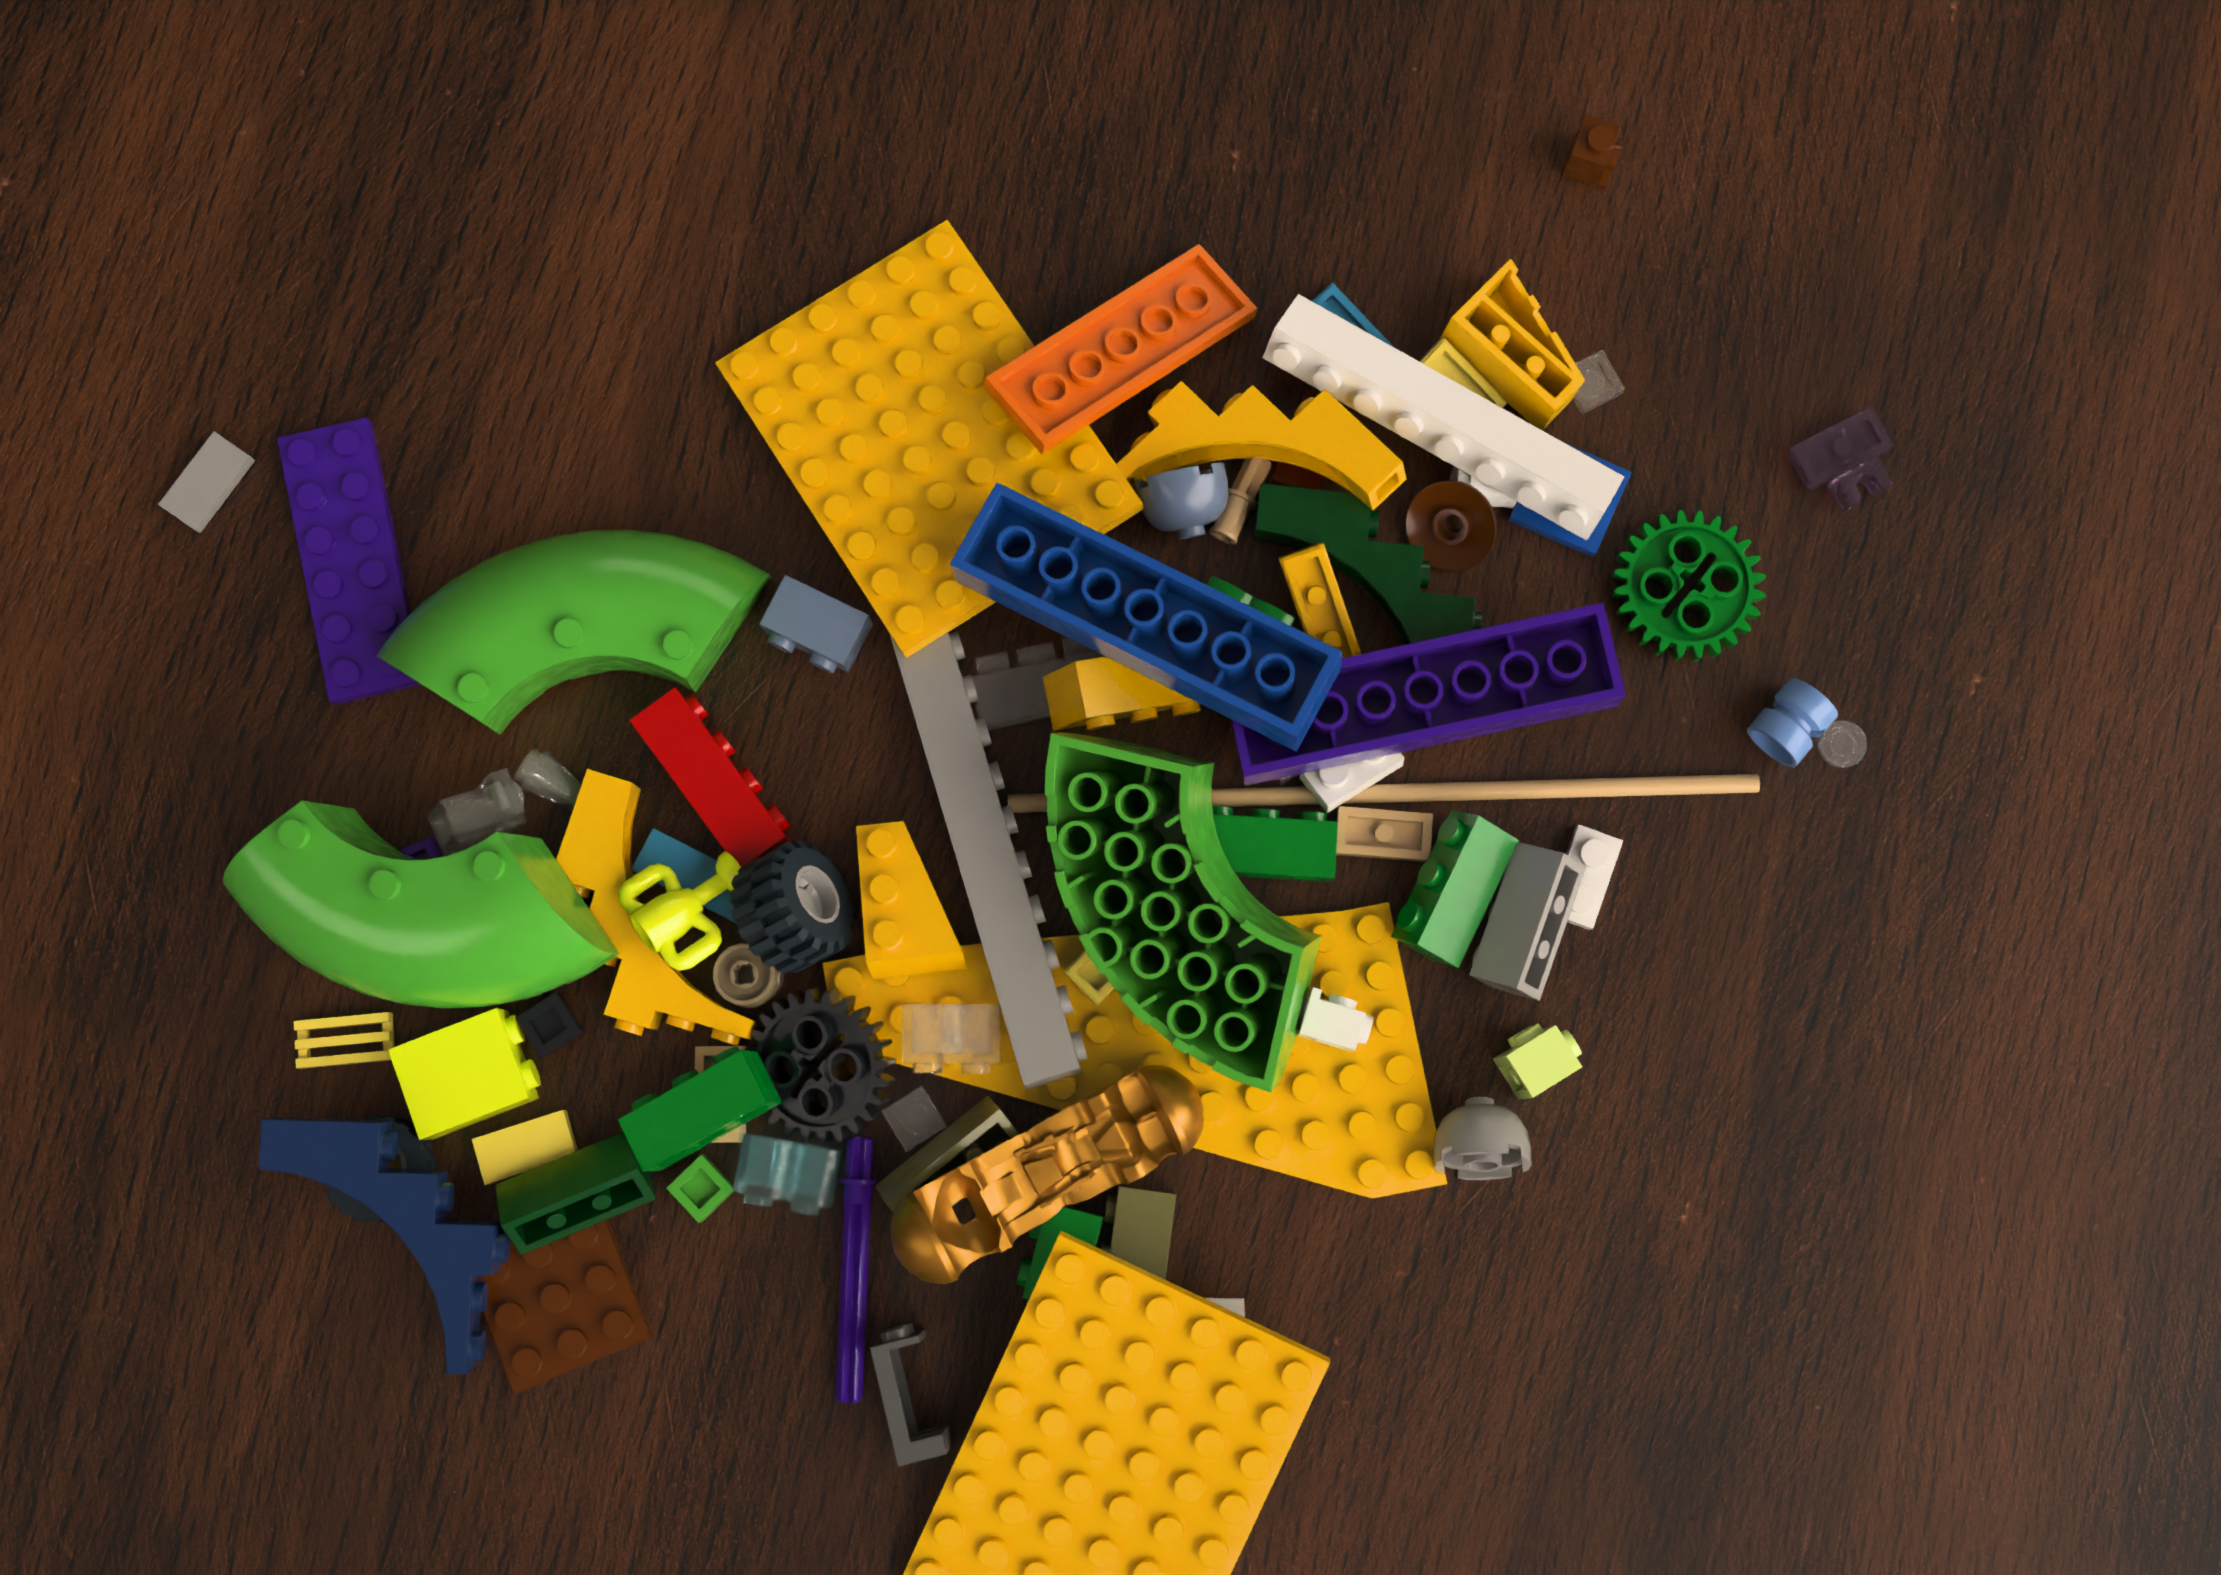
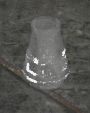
(548, 779)

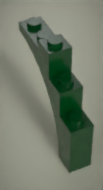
(1383, 570)

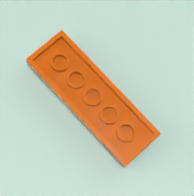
(1119, 348)

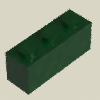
(572, 1193)

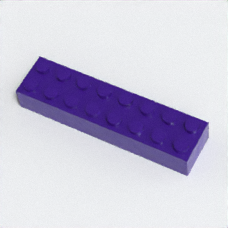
(1450, 692)

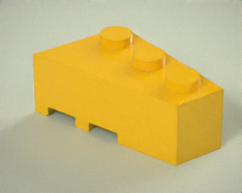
(1515, 349)
(1103, 690)
(900, 909)

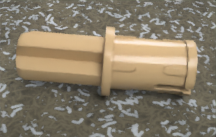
(1241, 500)

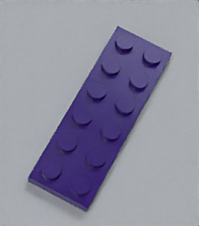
(347, 555)

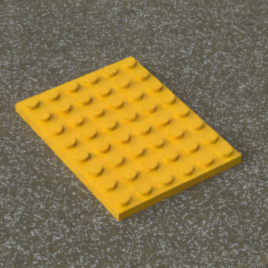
(895, 438)
(1120, 1432)

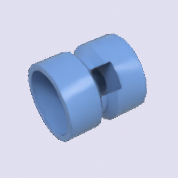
(1796, 717)

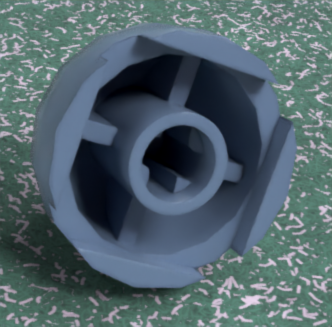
(1184, 499)

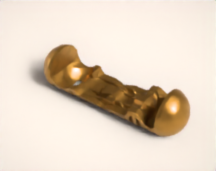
(1054, 1164)

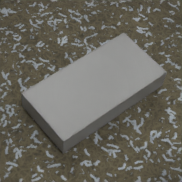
(206, 482)

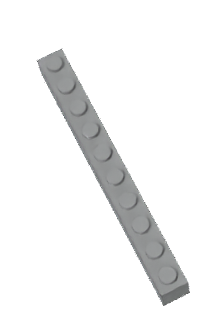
(989, 864)

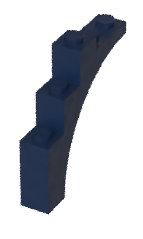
(413, 1202)

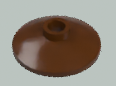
(1430, 527)

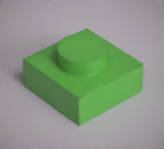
(701, 1188)

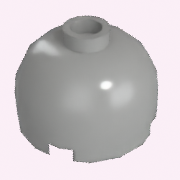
(1481, 1141)

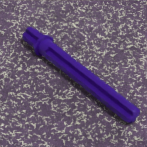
(854, 1268)

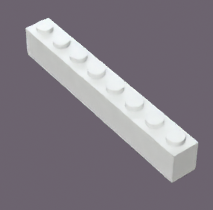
(1442, 417)

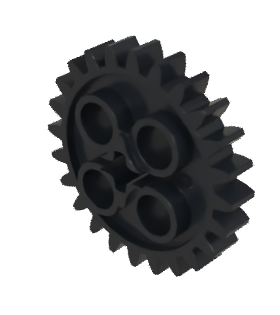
(849, 1095)

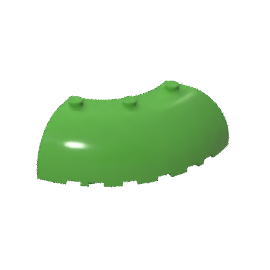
(574, 612)
(1168, 910)
(412, 930)

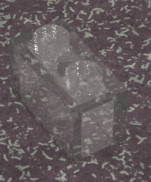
(952, 1036)

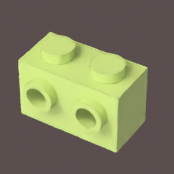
(1538, 1059)

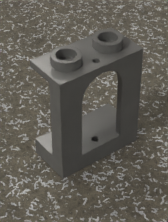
(907, 1441)

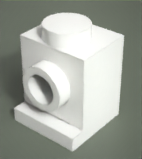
(1334, 1021)

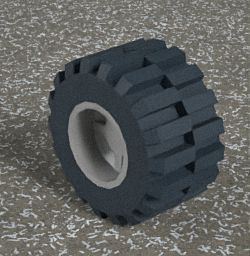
(793, 907)

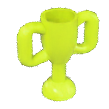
(677, 911)

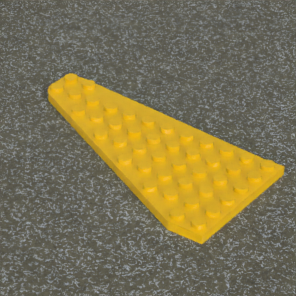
(1332, 1119)

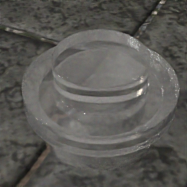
(1843, 744)

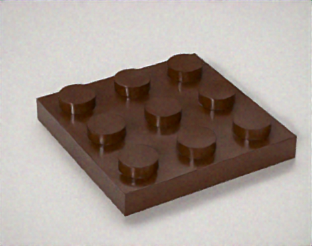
(563, 1306)

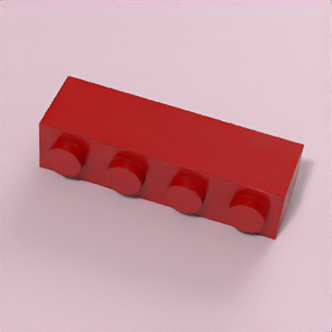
(709, 778)

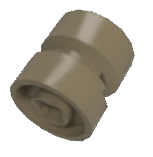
(745, 979)

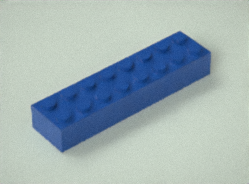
(1147, 616)

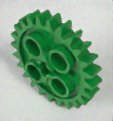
(1720, 611)

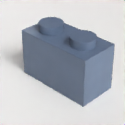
(816, 625)

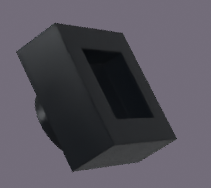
(549, 1025)

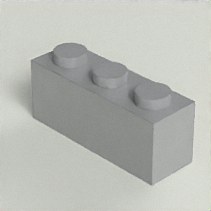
(1527, 921)

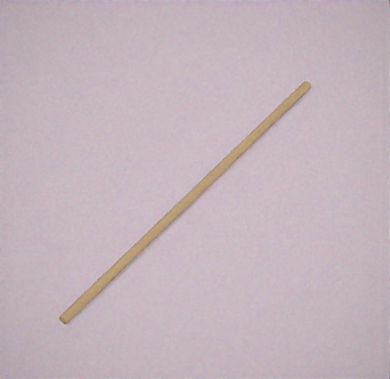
(1467, 791)

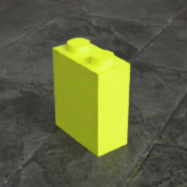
(465, 1073)

